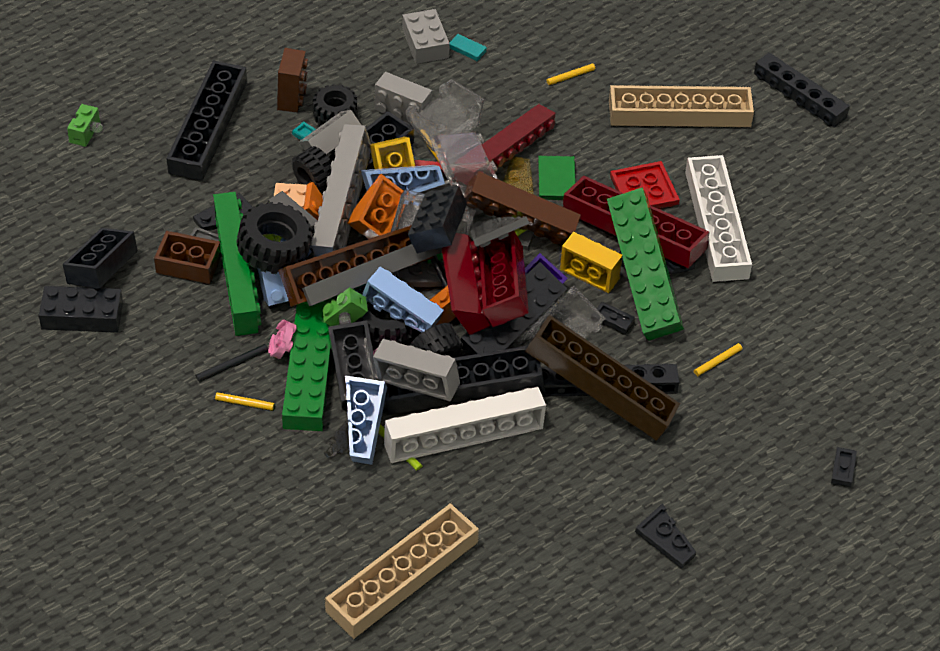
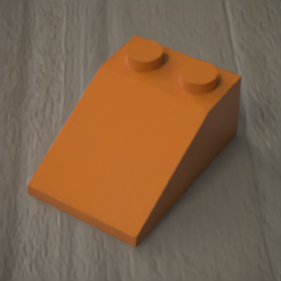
(376, 209)

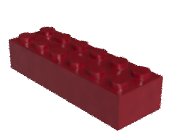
(503, 280)

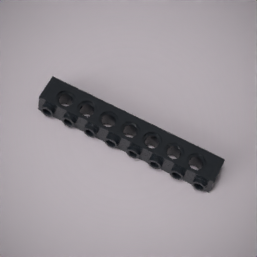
(662, 376)

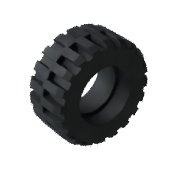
(275, 220)
(387, 329)

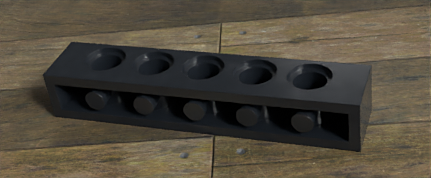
(801, 90)

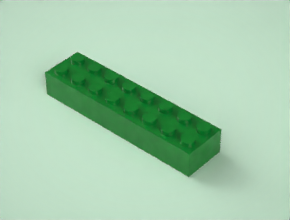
(645, 264)
(237, 271)
(308, 370)

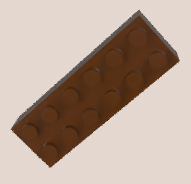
(505, 200)

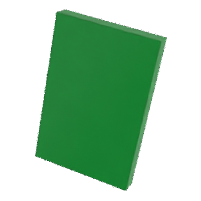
(555, 176)

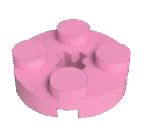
(282, 340)

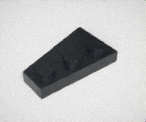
(665, 536)

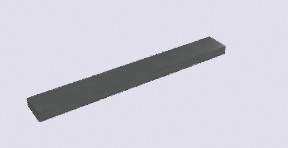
(362, 273)

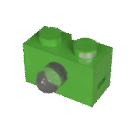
(85, 125)
(346, 309)

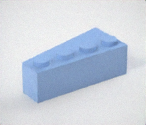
(407, 178)

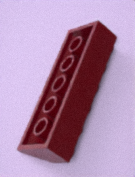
(464, 283)

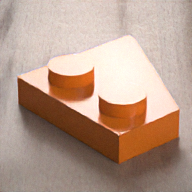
(313, 200)

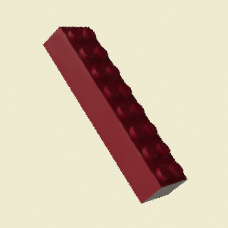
(678, 238)

